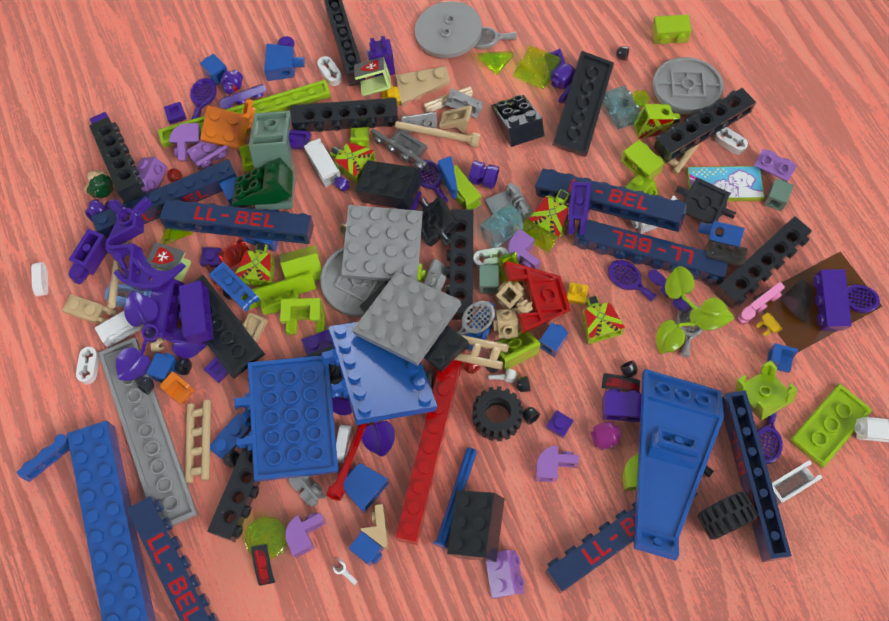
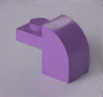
(183, 135)
(522, 245)
(549, 462)
(298, 533)

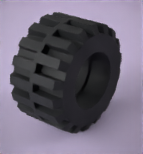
(503, 399)
(727, 515)

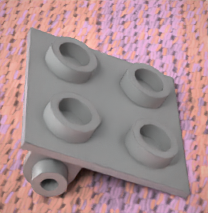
(513, 197)

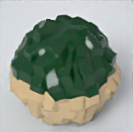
(99, 184)

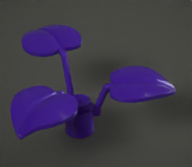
(132, 363)
(377, 437)

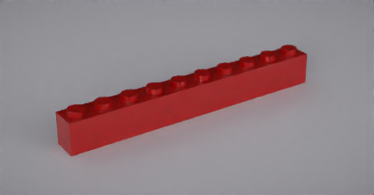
(428, 455)

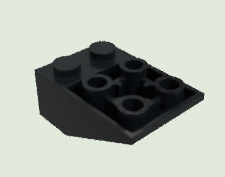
(518, 120)

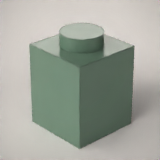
(778, 195)
(488, 279)

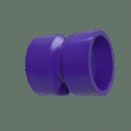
(483, 174)

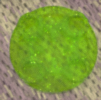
(269, 532)

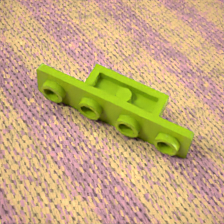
(290, 288)

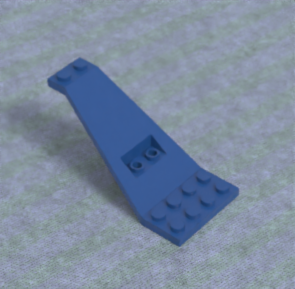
(674, 446)

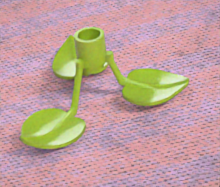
(710, 317)

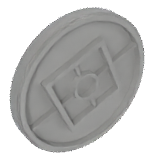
(448, 29)
(687, 85)
(345, 293)

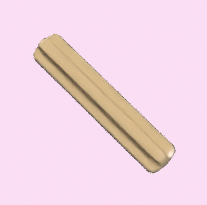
(440, 102)

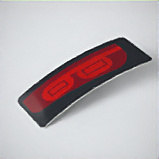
(620, 382)
(262, 564)

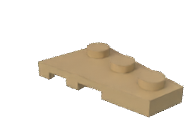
(418, 83)

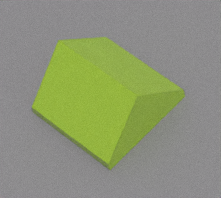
(301, 262)
(519, 350)

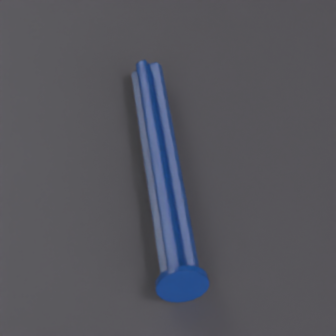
(460, 484)

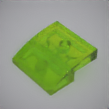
(536, 67)

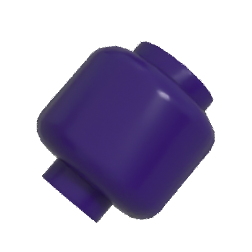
(562, 76)

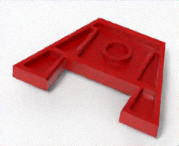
(545, 293)

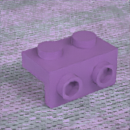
(205, 153)
(775, 165)
(151, 172)
(505, 575)

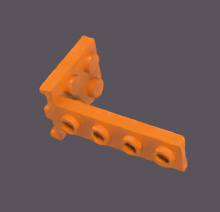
(227, 127)

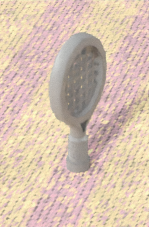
(497, 37)
(491, 313)
(686, 345)

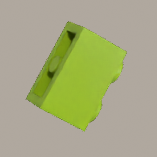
(671, 29)
(642, 160)

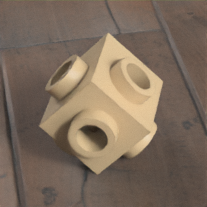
(503, 295)
(506, 323)

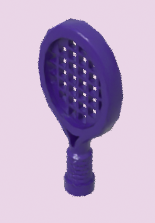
(201, 104)
(438, 180)
(636, 286)
(855, 307)
(775, 434)

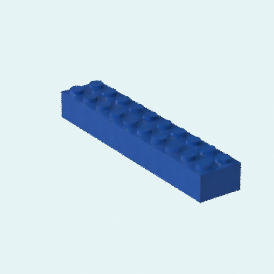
(108, 526)

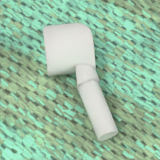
(509, 377)
(342, 570)

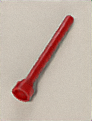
(336, 490)

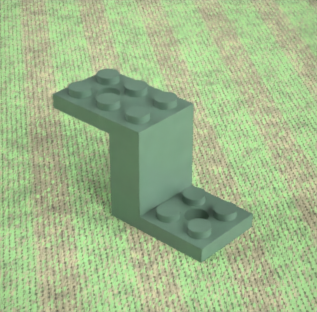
(269, 142)

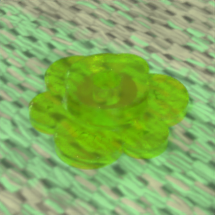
(641, 97)

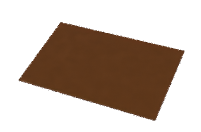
(800, 334)

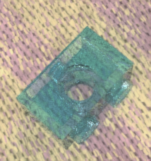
(624, 115)
(501, 225)

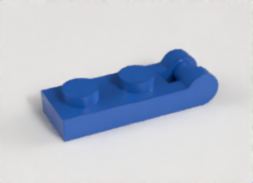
(233, 286)
(45, 458)

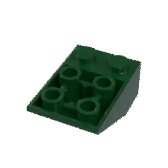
(264, 185)

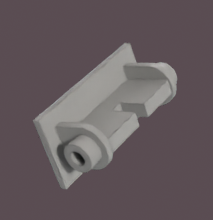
(457, 100)
(425, 119)
(311, 492)

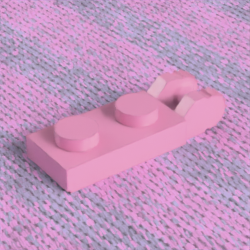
(760, 304)

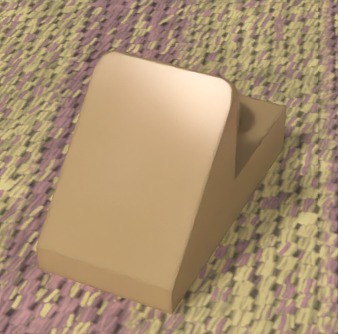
(456, 118)
(379, 532)

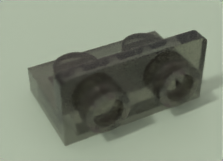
(726, 253)

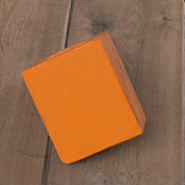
(176, 388)

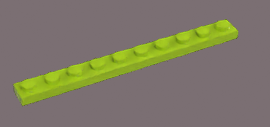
(275, 103)

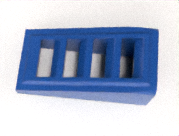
(446, 170)

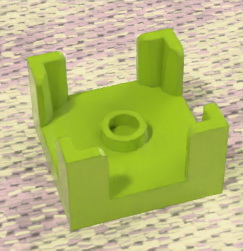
(302, 309)
(766, 392)

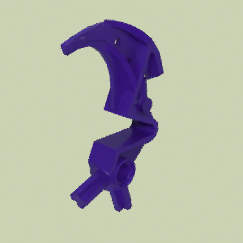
(128, 226)

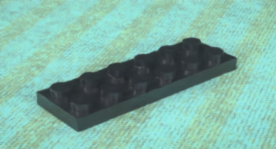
(583, 104)
(231, 340)
(444, 349)

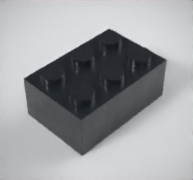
(388, 185)
(476, 526)

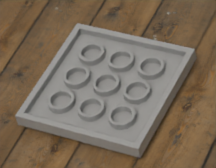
(381, 243)
(407, 318)

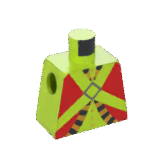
(655, 120)
(352, 160)
(553, 213)
(257, 267)
(600, 321)

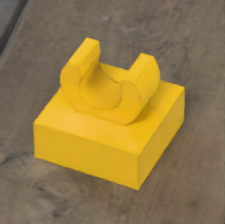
(392, 93)
(577, 293)
(771, 323)

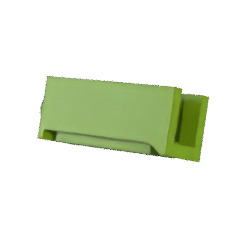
(466, 193)

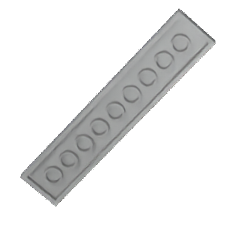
(149, 440)

